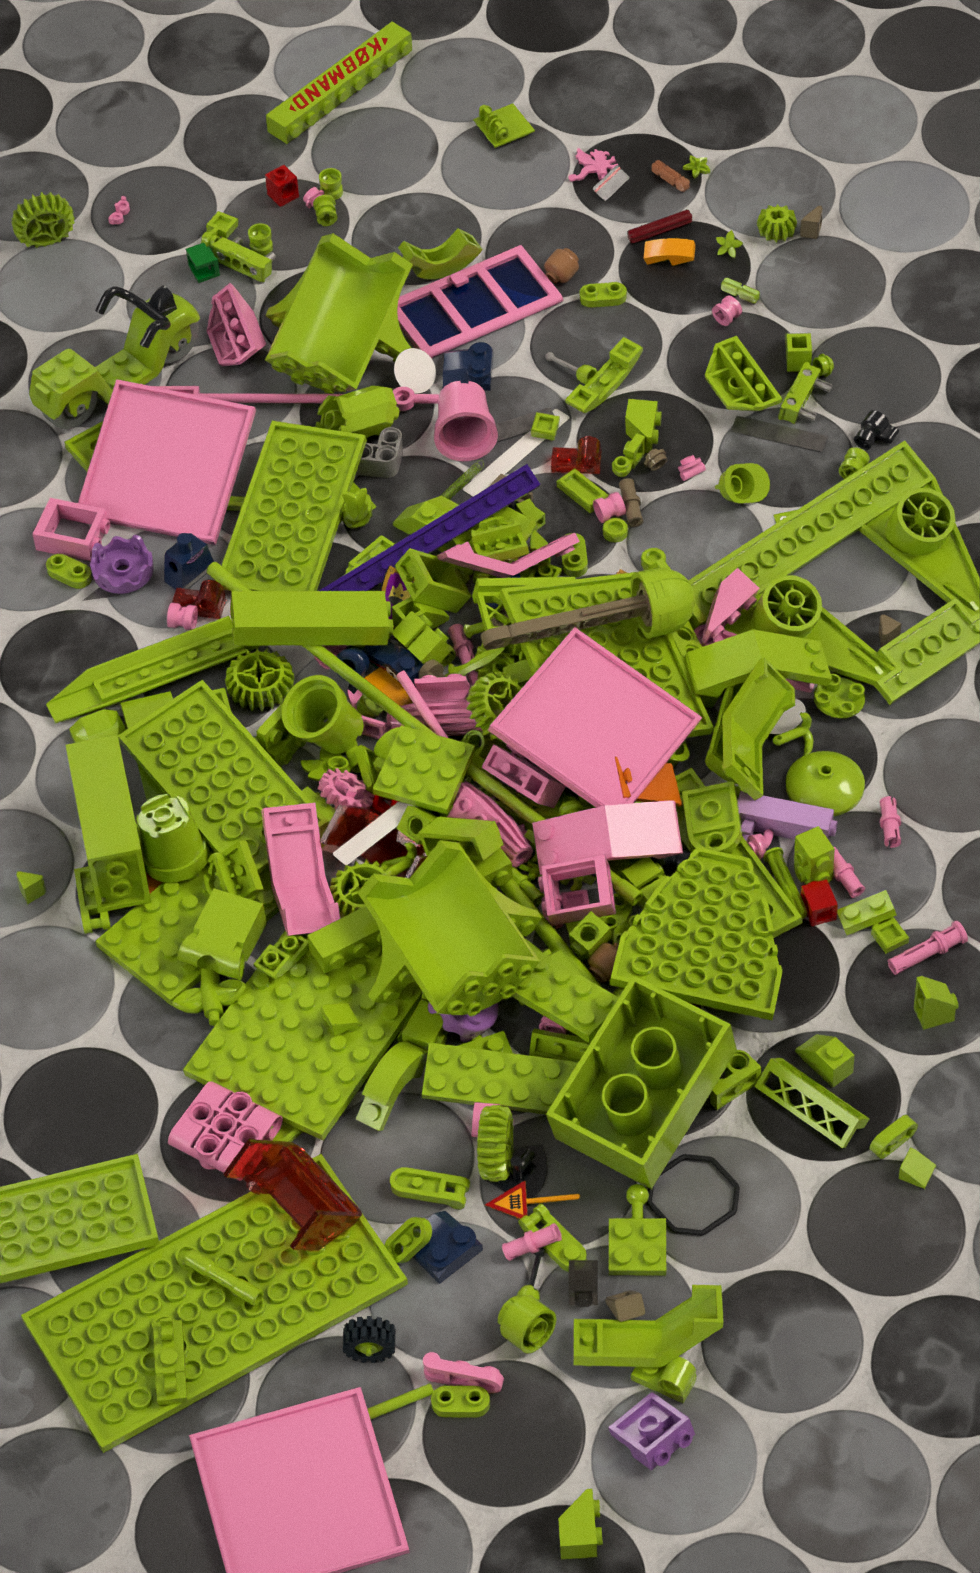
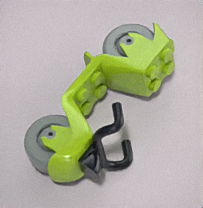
(158, 333)

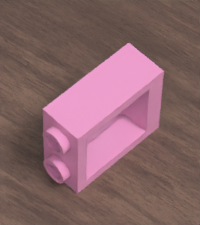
(49, 542)
(592, 865)

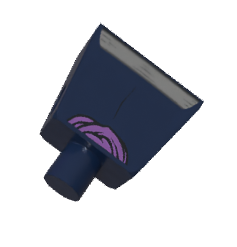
(186, 561)

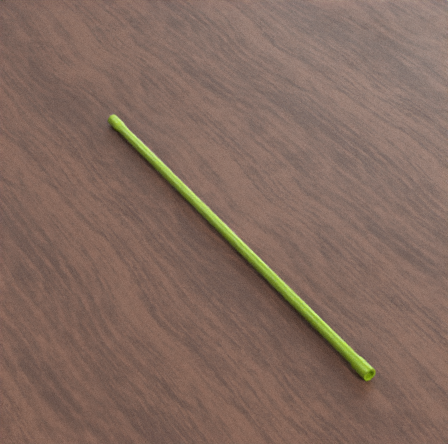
(225, 578)

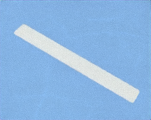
(508, 459)
(371, 834)

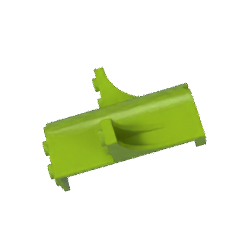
(339, 316)
(449, 934)

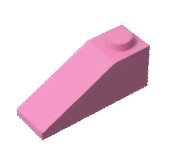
(523, 777)

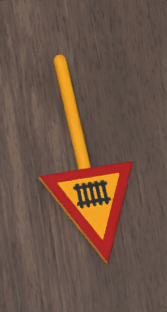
(515, 1201)

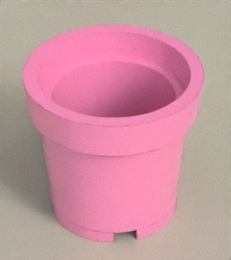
(464, 422)

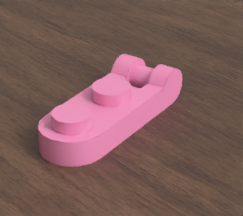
(461, 1373)

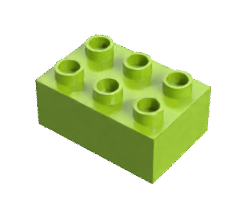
(642, 1081)

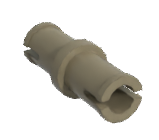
(632, 502)

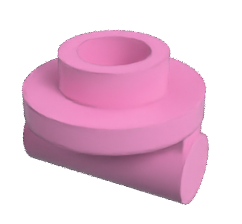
(690, 467)

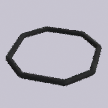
(716, 1223)

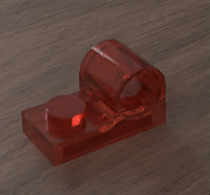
(584, 458)
(209, 599)

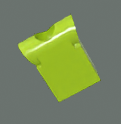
(224, 934)

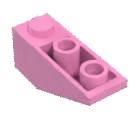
(731, 597)

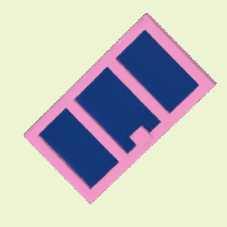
(475, 302)

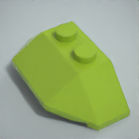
(739, 378)
(423, 513)

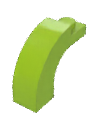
(443, 260)
(387, 1080)

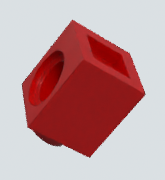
(282, 185)
(819, 902)

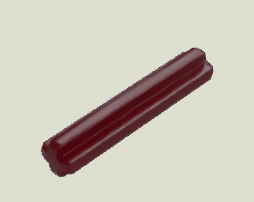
(659, 226)

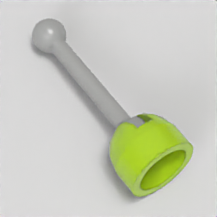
(583, 373)

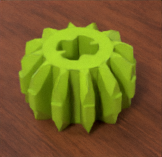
(776, 223)

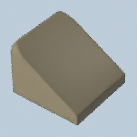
(812, 223)
(626, 1305)

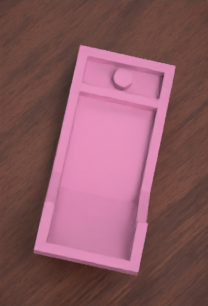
(465, 557)
(611, 830)
(298, 868)

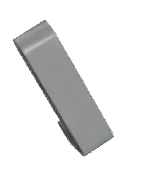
(382, 458)

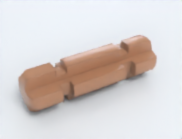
(670, 176)

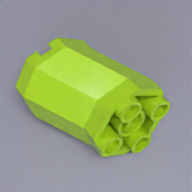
(360, 411)

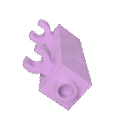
(783, 817)

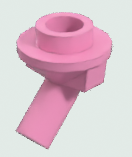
(760, 842)

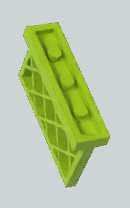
(488, 591)

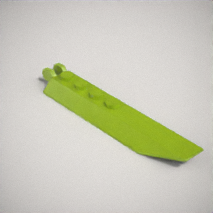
(147, 669)

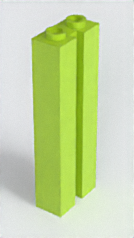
(310, 618)

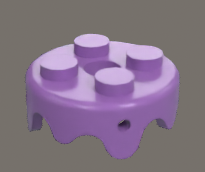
(118, 553)
(469, 1026)

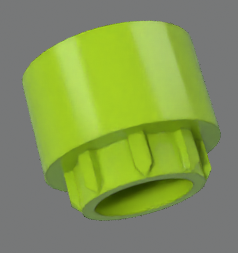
(526, 1323)

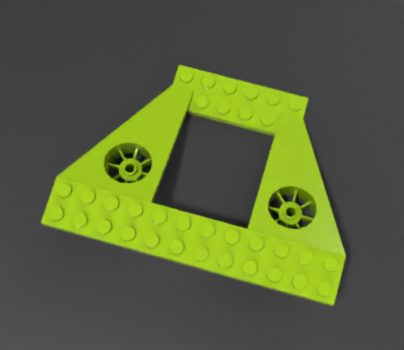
(875, 503)

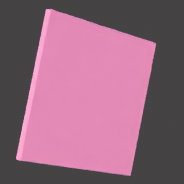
(167, 460)
(587, 711)
(300, 1489)

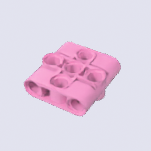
(220, 1110)

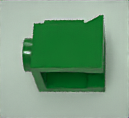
(202, 262)

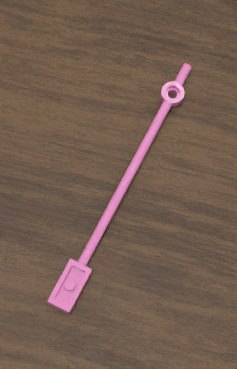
(403, 395)

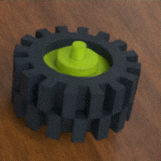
(369, 1339)

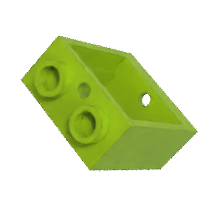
(446, 594)

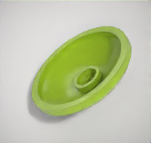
(837, 790)

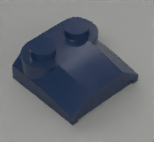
(469, 365)
(448, 1248)

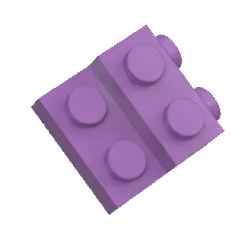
(653, 1431)

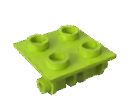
(502, 124)

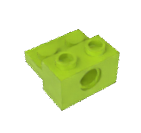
(277, 739)

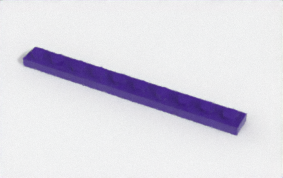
(441, 529)

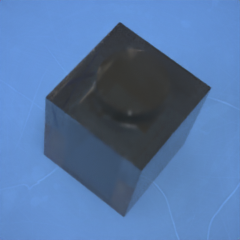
(583, 1282)

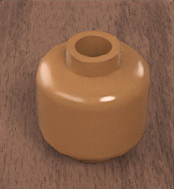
(561, 265)
(602, 962)

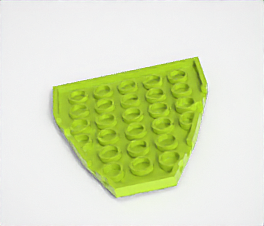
(706, 938)

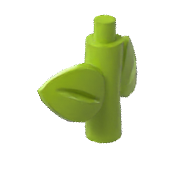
(210, 996)

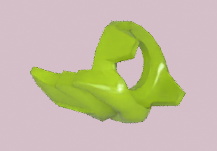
(356, 509)

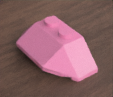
(233, 328)

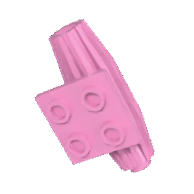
(446, 701)
(475, 804)

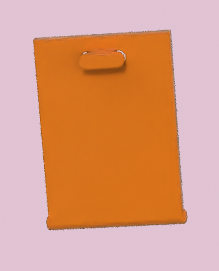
(661, 788)

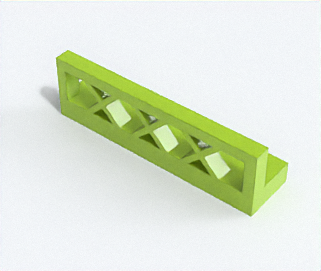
(820, 1095)

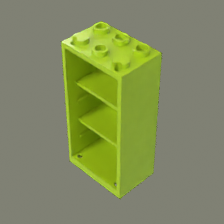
(108, 823)

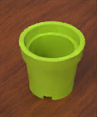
(314, 701)
(171, 840)

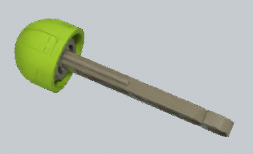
(659, 601)

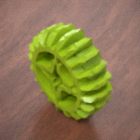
(43, 220)
(244, 675)
(487, 707)
(352, 877)
(495, 1143)

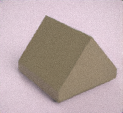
(888, 629)

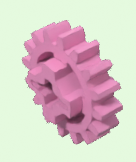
(344, 789)

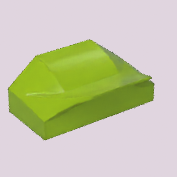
(97, 725)

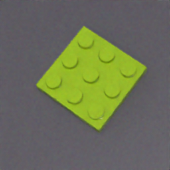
(424, 770)

